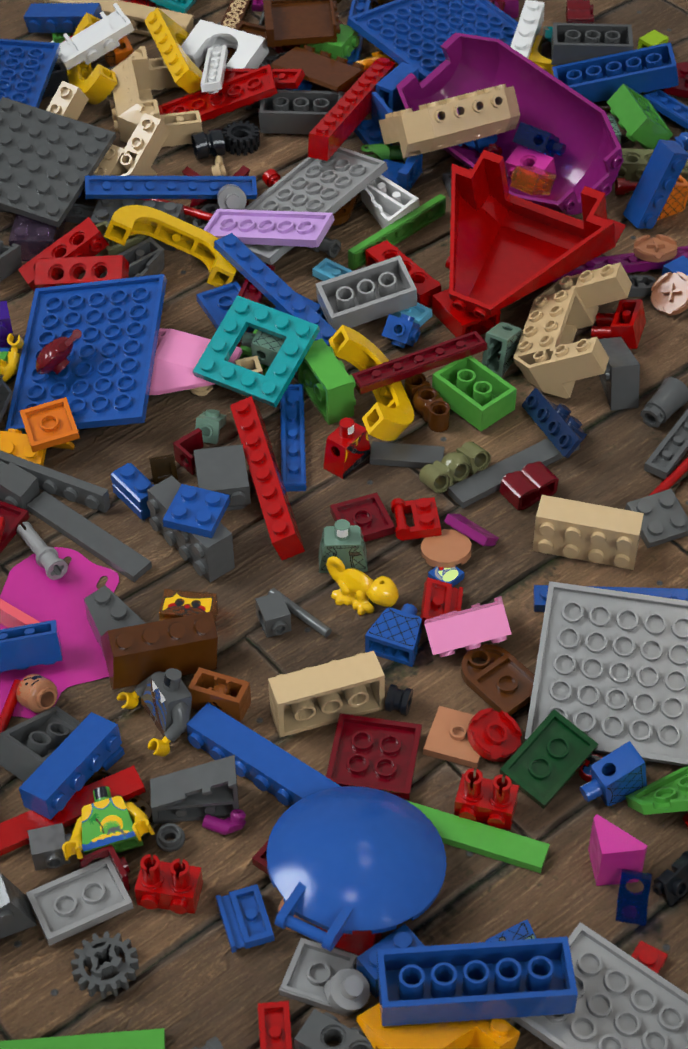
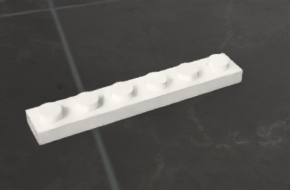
(214, 69)

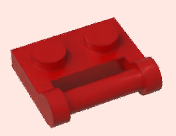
(424, 517)

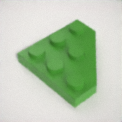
(663, 795)

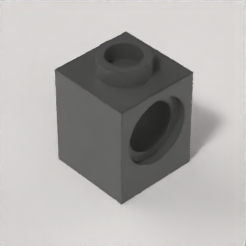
(273, 614)

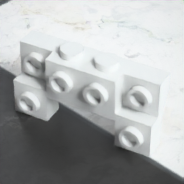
(95, 39)

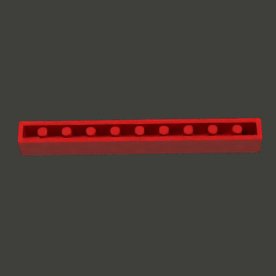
(347, 112)

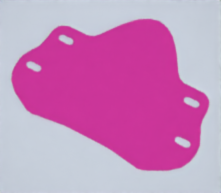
(63, 601)

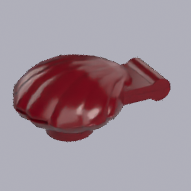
(54, 355)

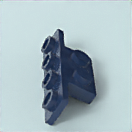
(555, 422)

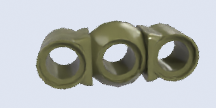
(454, 467)

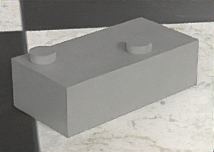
(367, 293)

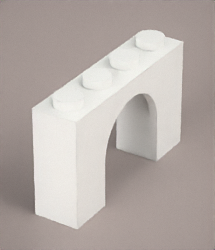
(250, 48)

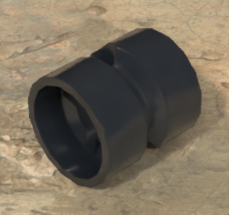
(208, 143)

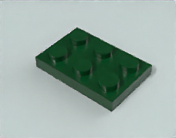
(549, 758)

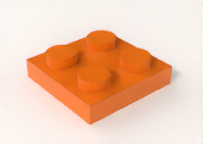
(49, 424)

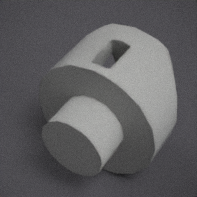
(231, 197)
(347, 991)

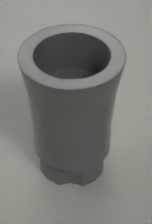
(665, 402)

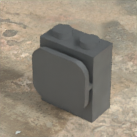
(224, 472)

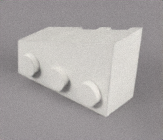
(388, 201)

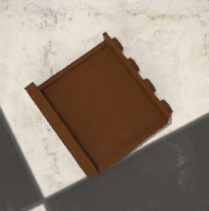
(300, 22)

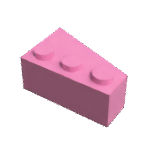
(468, 628)

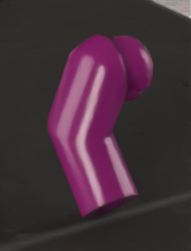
(225, 826)

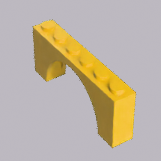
(168, 39)

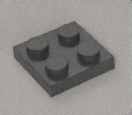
(662, 518)

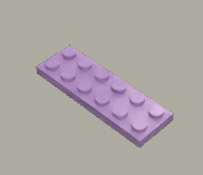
(271, 227)

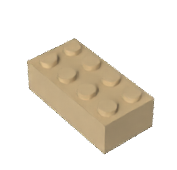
(587, 532)
(322, 692)

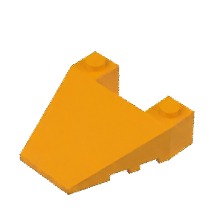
(444, 1035)

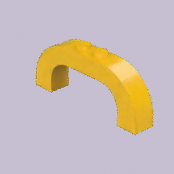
(95, 83)
(174, 232)
(393, 408)

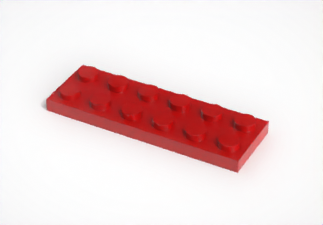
(234, 94)

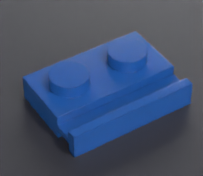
(245, 918)

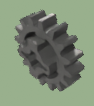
(105, 965)

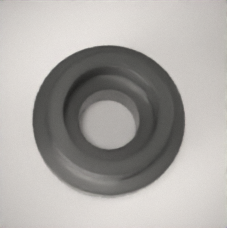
(170, 831)

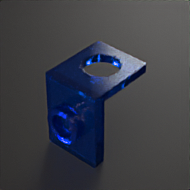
(633, 906)

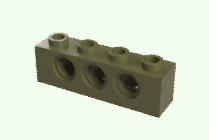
(635, 162)

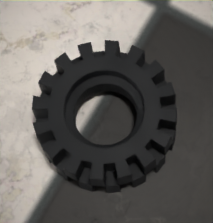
(241, 138)

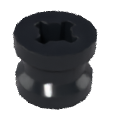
(398, 699)

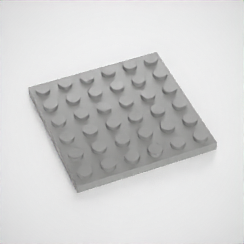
(615, 669)

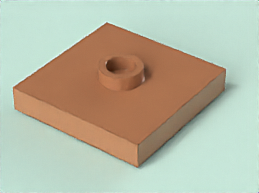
(449, 738)

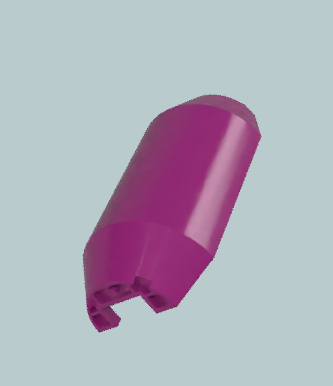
(544, 102)

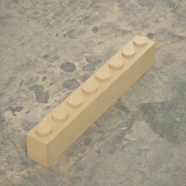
(137, 13)

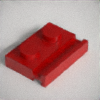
(440, 599)

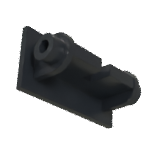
(671, 883)

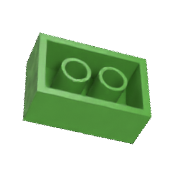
(638, 117)
(327, 383)
(475, 392)

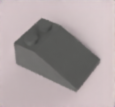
(34, 740)

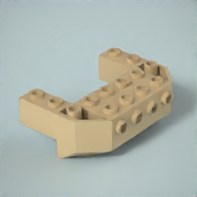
(133, 98)
(479, 116)
(141, 148)
(546, 344)

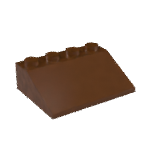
(321, 67)

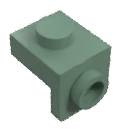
(210, 423)

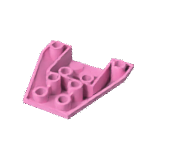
(175, 360)

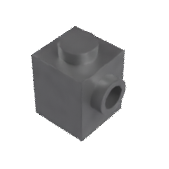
(47, 846)

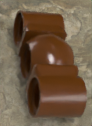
(428, 402)

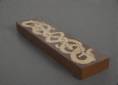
(235, 13)

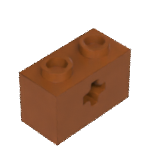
(221, 691)

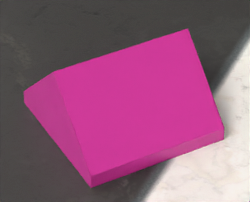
(612, 851)

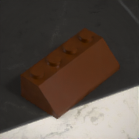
(156, 646)

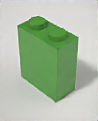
(346, 42)

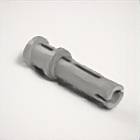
(45, 555)

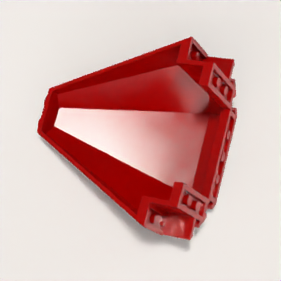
(529, 238)

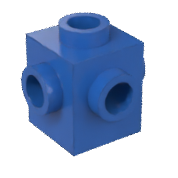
(401, 330)

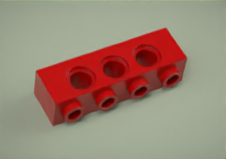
(79, 242)
(50, 268)
(424, 283)

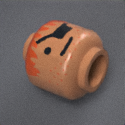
(36, 693)

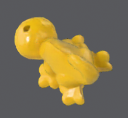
(358, 588)

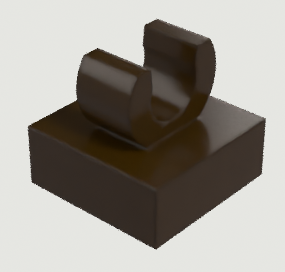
(163, 468)

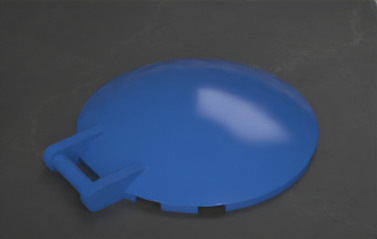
(353, 863)

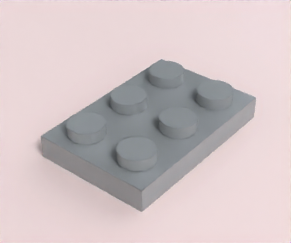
(79, 900)

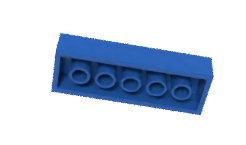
(638, 69)
(476, 981)

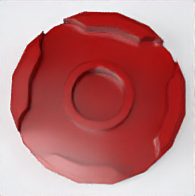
(494, 735)

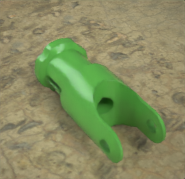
(384, 151)

